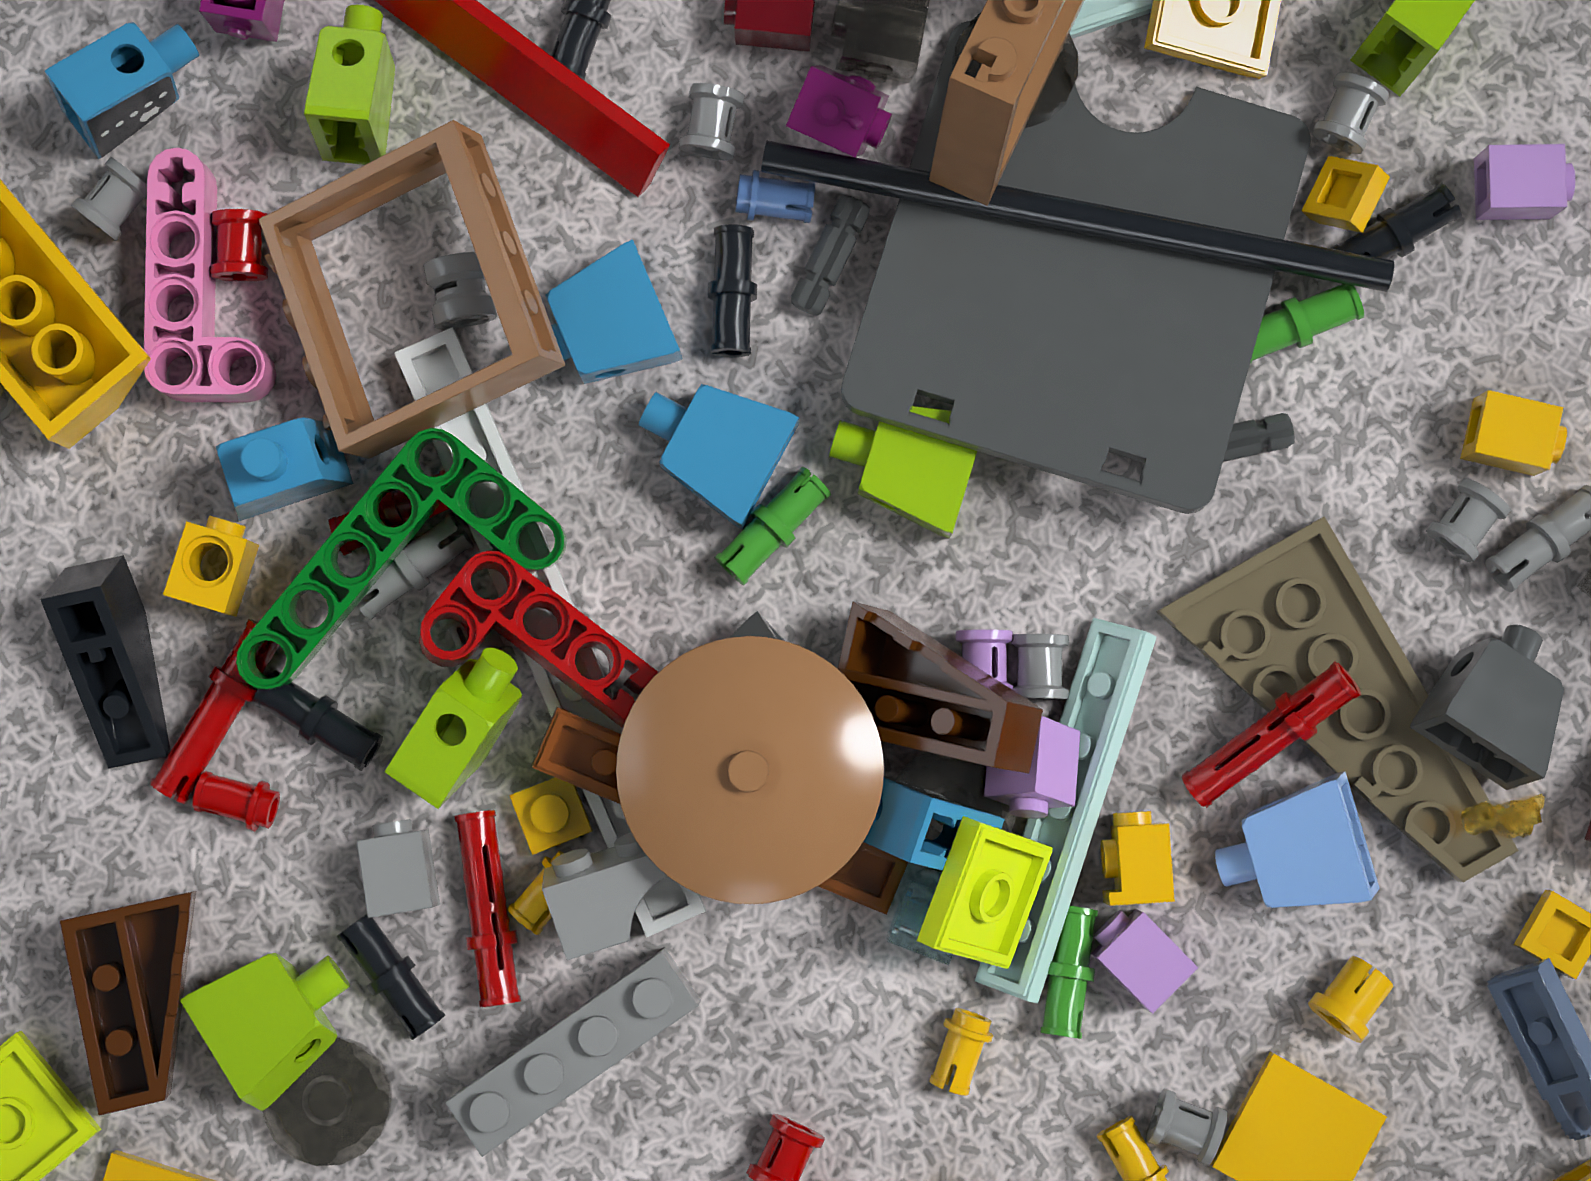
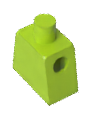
(1408, 39)
(351, 89)
(909, 470)
(457, 727)
(267, 1023)

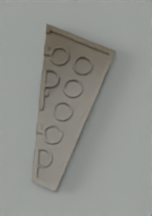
(1281, 626)

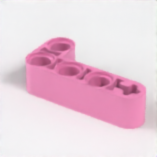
(191, 274)

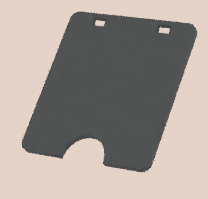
(1078, 338)

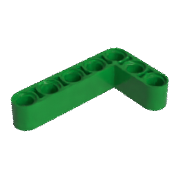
(385, 544)

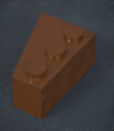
(933, 696)
(128, 994)

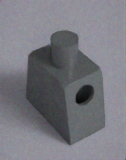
(1496, 709)

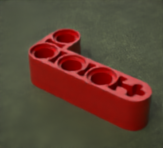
(553, 654)

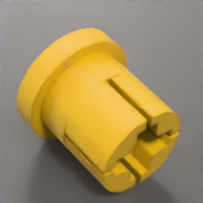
(1345, 1008)

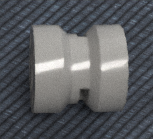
(458, 291)

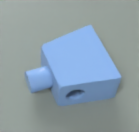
(1304, 849)

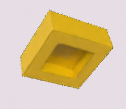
(1345, 193)
(550, 814)
(1558, 932)

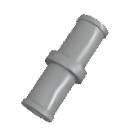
(1545, 540)
(416, 564)

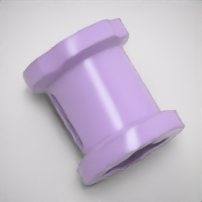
(987, 651)

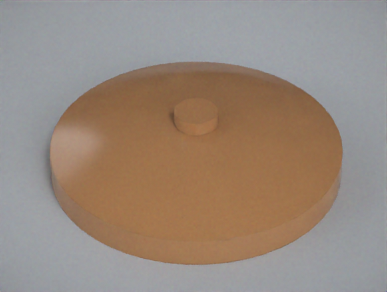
(750, 770)

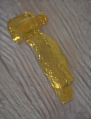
(1510, 818)

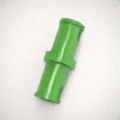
(1303, 319)
(773, 525)
(1070, 974)

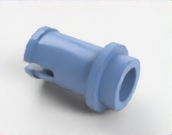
(774, 198)

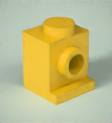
(1137, 860)

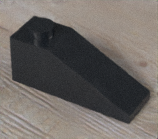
(110, 658)

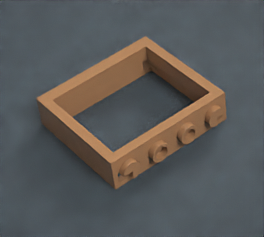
(989, 112)
(312, 314)

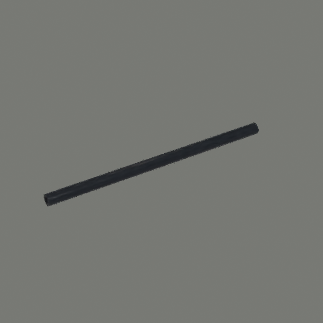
(1083, 217)

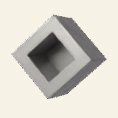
(397, 869)

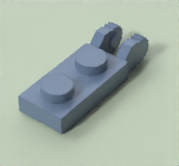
(1548, 1040)

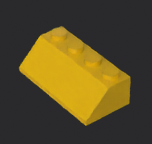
(58, 340)

